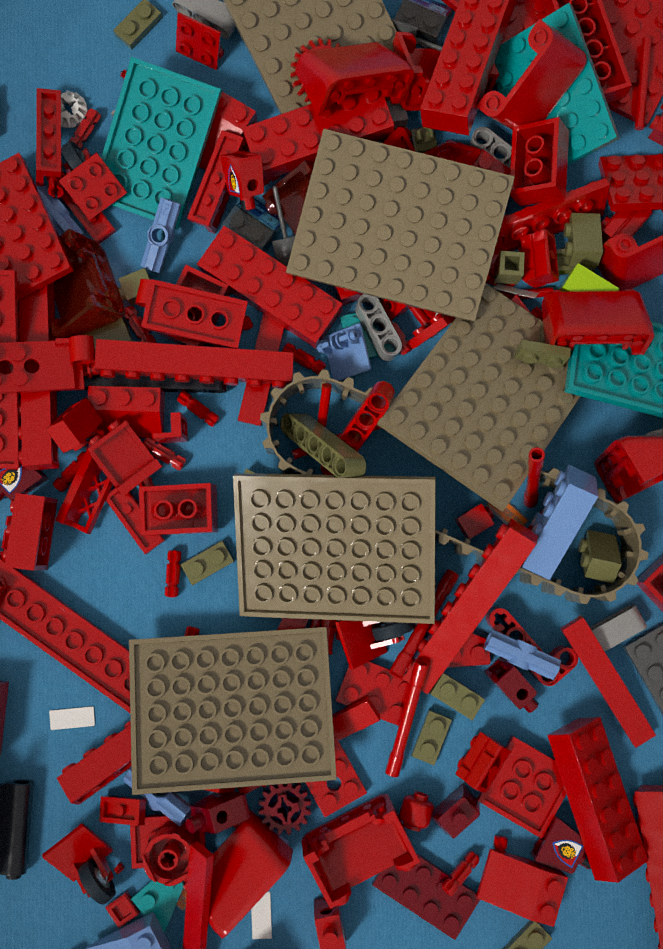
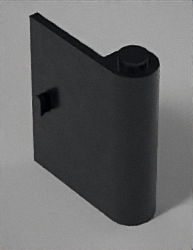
(15, 823)

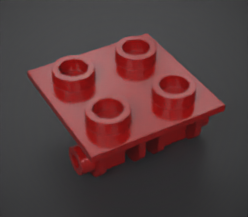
(198, 41)

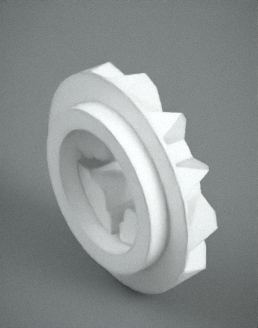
(79, 109)

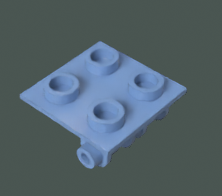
(346, 352)

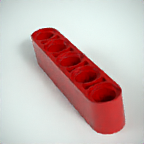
(365, 423)

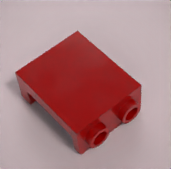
(122, 456)

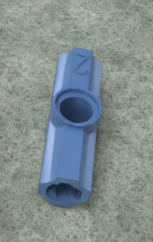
(58, 213)
(165, 219)
(522, 654)
(169, 804)

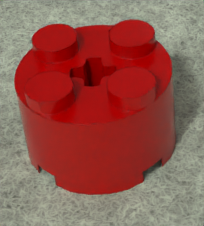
(165, 868)

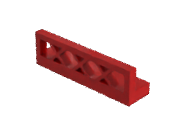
(48, 134)
(213, 191)
(78, 496)

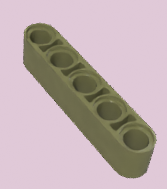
(323, 445)

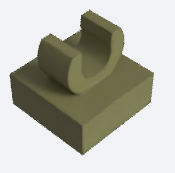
(423, 139)

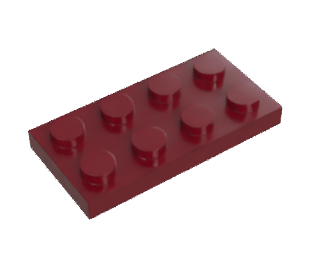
(423, 894)

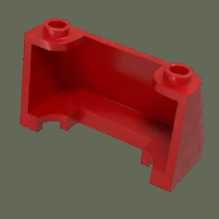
(423, 63)
(350, 70)
(543, 81)
(629, 265)
(597, 319)
(631, 465)
(357, 848)
(244, 872)

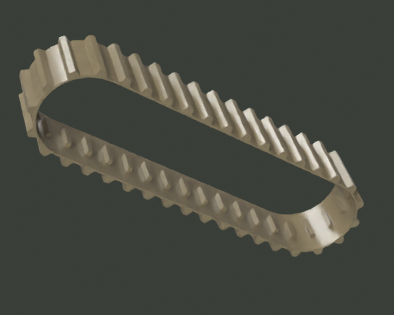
(628, 531)

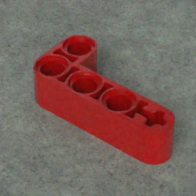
(507, 618)

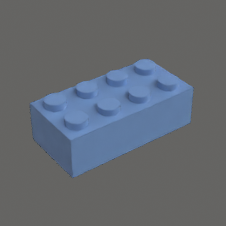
(561, 519)

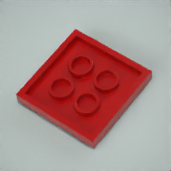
(633, 181)
(526, 788)

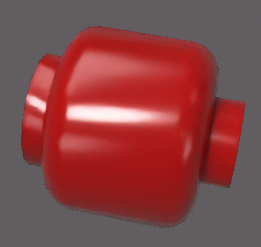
(416, 811)

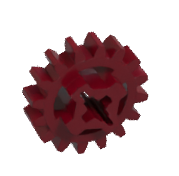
(275, 809)

